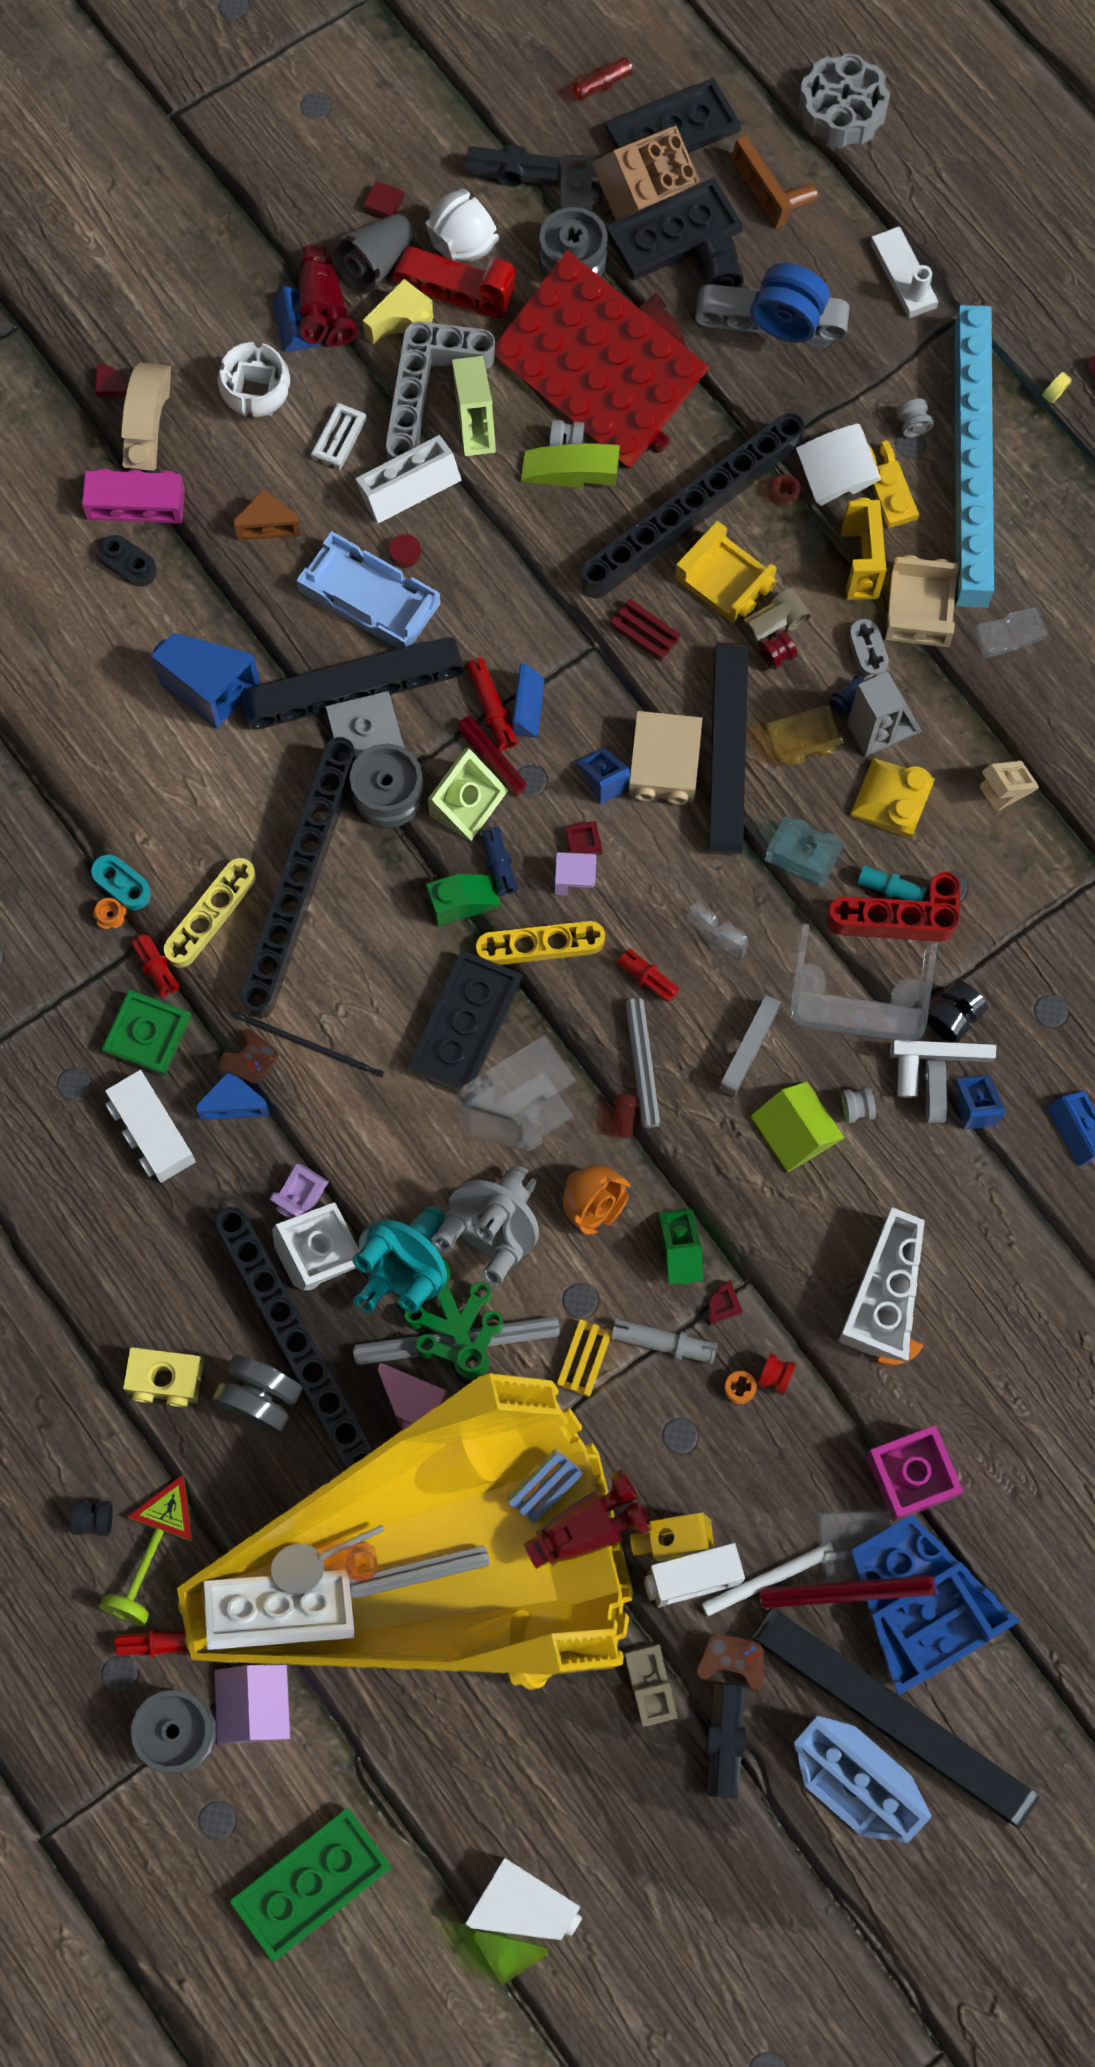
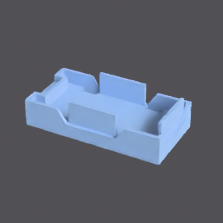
(368, 592)

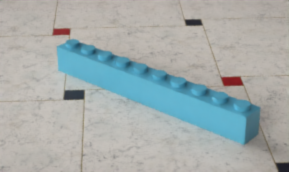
(974, 457)

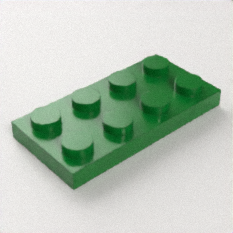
(311, 1884)

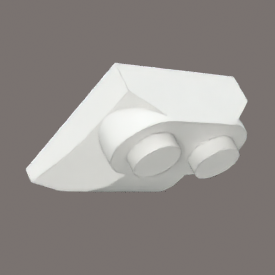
(315, 1246)

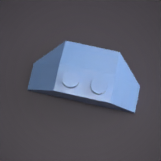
(860, 1781)

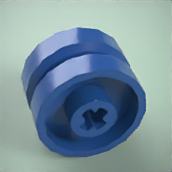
(790, 302)

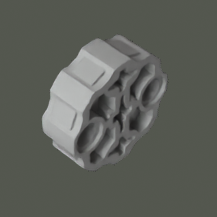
(843, 98)

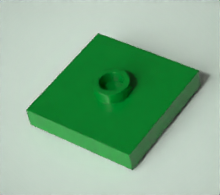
(146, 1032)

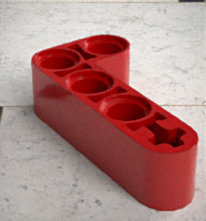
(459, 283)
(892, 910)

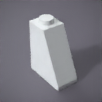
(524, 1906)

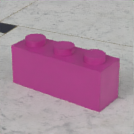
(133, 496)

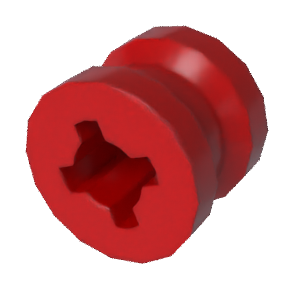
(776, 1374)

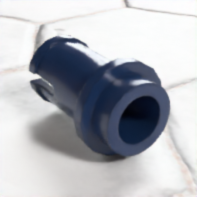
(842, 700)

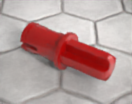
(155, 965)
(648, 975)
(150, 1643)

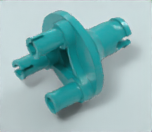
(401, 1261)

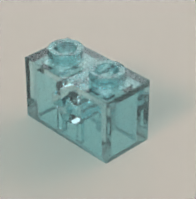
(816, 863)

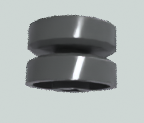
(574, 231)
(387, 785)
(259, 1388)
(195, 1737)

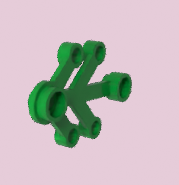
(458, 1328)

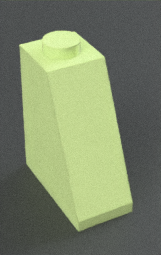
(474, 405)

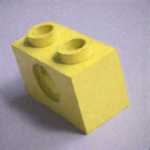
(147, 1364)

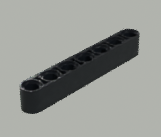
(390, 672)
(728, 748)

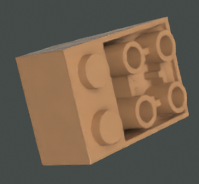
(645, 172)

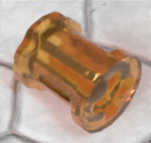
(364, 1571)

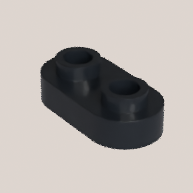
(125, 559)

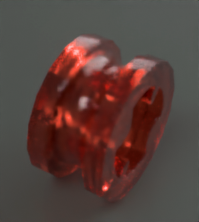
(781, 499)

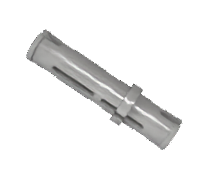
(664, 1341)

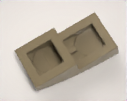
(650, 1684)

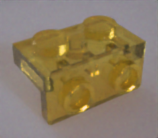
(803, 734)

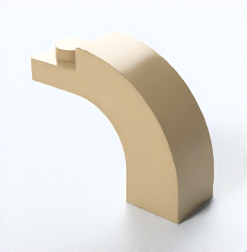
(141, 416)

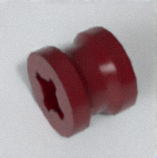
(777, 649)

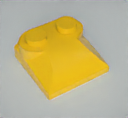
(893, 797)

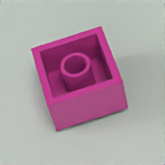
(914, 1473)

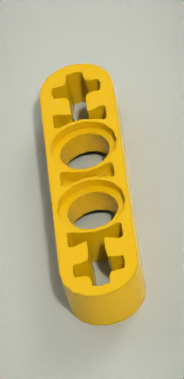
(540, 937)

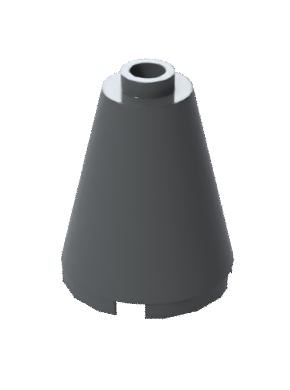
(371, 251)

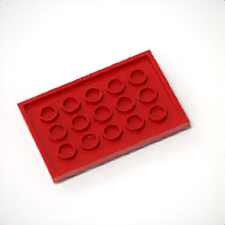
(599, 358)

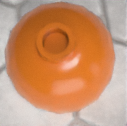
(594, 1197)

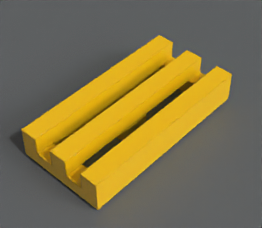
(594, 1331)

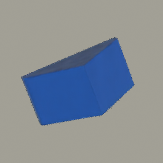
(605, 775)
(231, 1100)
(979, 1102)

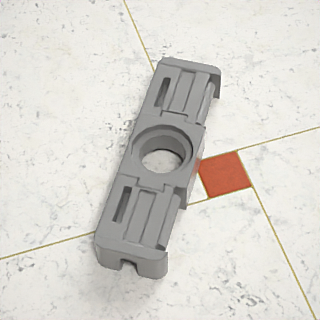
(750, 1045)

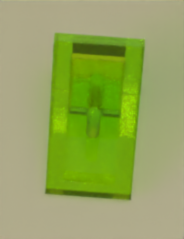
(507, 1955)

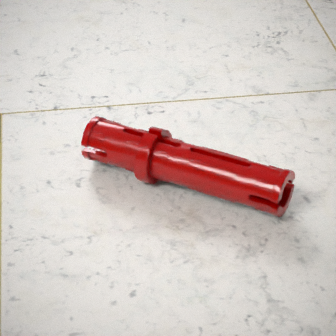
(496, 715)

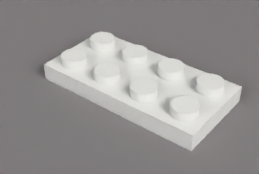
(259, 1613)

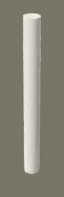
(763, 1581)

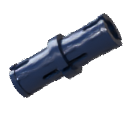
(498, 861)

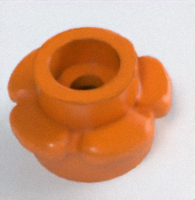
(109, 905)

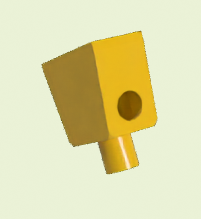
(691, 1536)

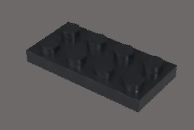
(698, 112)
(673, 228)
(465, 1021)

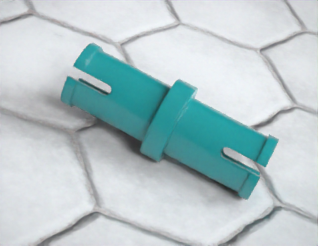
(891, 885)

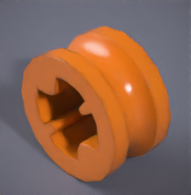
(748, 1395)

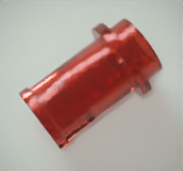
(624, 1115)

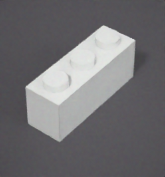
(408, 479)
(148, 1127)

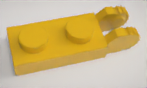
(892, 490)

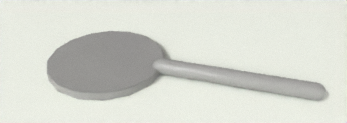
(301, 1567)

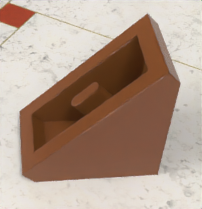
(266, 519)

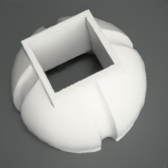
(461, 227)
(253, 365)

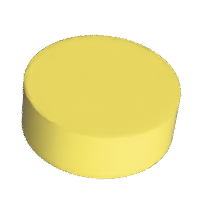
(1057, 387)

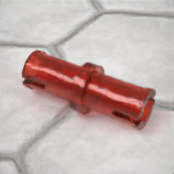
(602, 78)

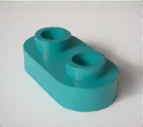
(122, 884)

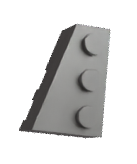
(880, 714)

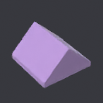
(252, 1704)

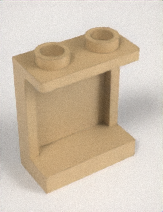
(922, 601)
(665, 757)

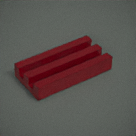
(650, 619)

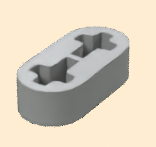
(875, 648)
(935, 1091)

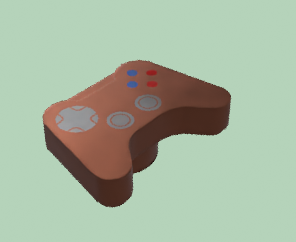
(254, 1059)
(734, 1656)

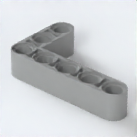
(416, 382)

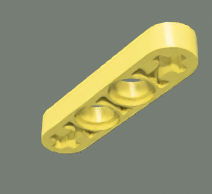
(206, 910)

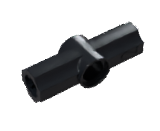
(512, 165)
(725, 1741)

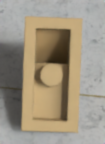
(1007, 783)

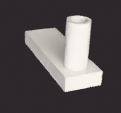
(905, 274)
(910, 1053)

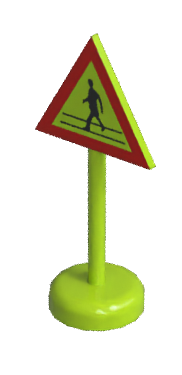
(167, 1514)

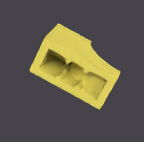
(397, 312)

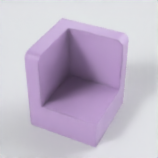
(574, 871)

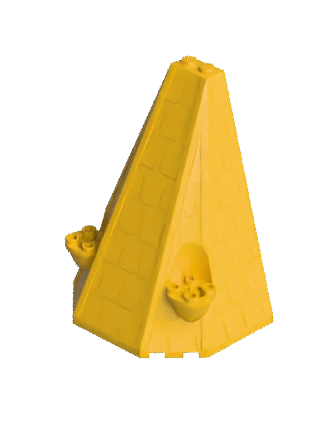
(436, 1494)

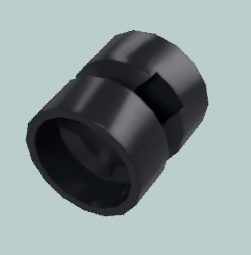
(718, 262)
(960, 1007)

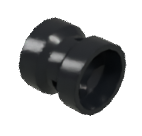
(91, 1517)

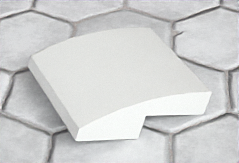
(838, 463)

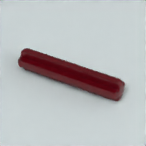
(492, 756)

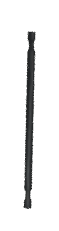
(309, 1044)

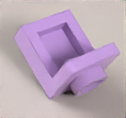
(299, 1192)

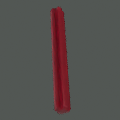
(847, 1591)

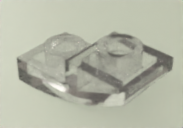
(1012, 633)
(725, 937)

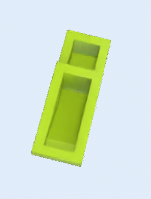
(571, 465)

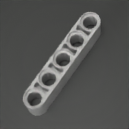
(730, 309)

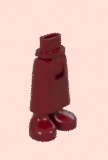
(322, 301)
(587, 1525)

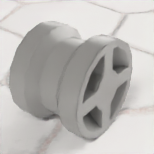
(915, 418)
(858, 1104)

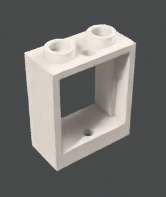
(694, 1575)

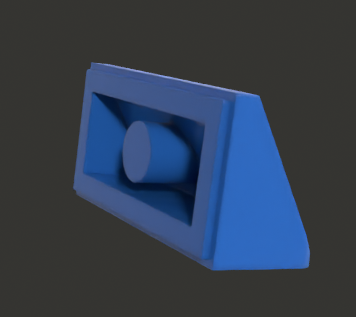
(289, 319)
(528, 702)
(1076, 1123)

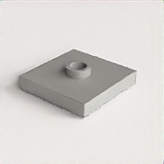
(365, 722)

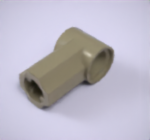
(784, 613)

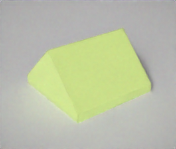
(466, 796)

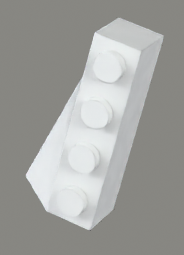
(885, 1299)

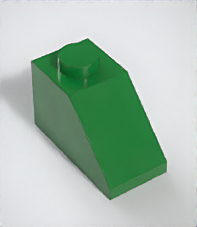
(461, 897)
(681, 1247)

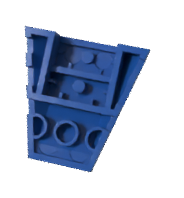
(927, 1631)

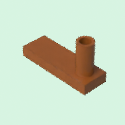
(765, 187)

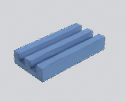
(554, 1494)

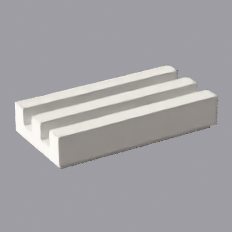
(329, 458)

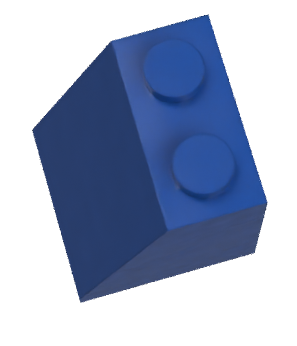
(205, 675)

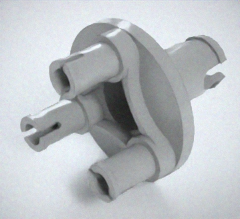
(492, 1221)

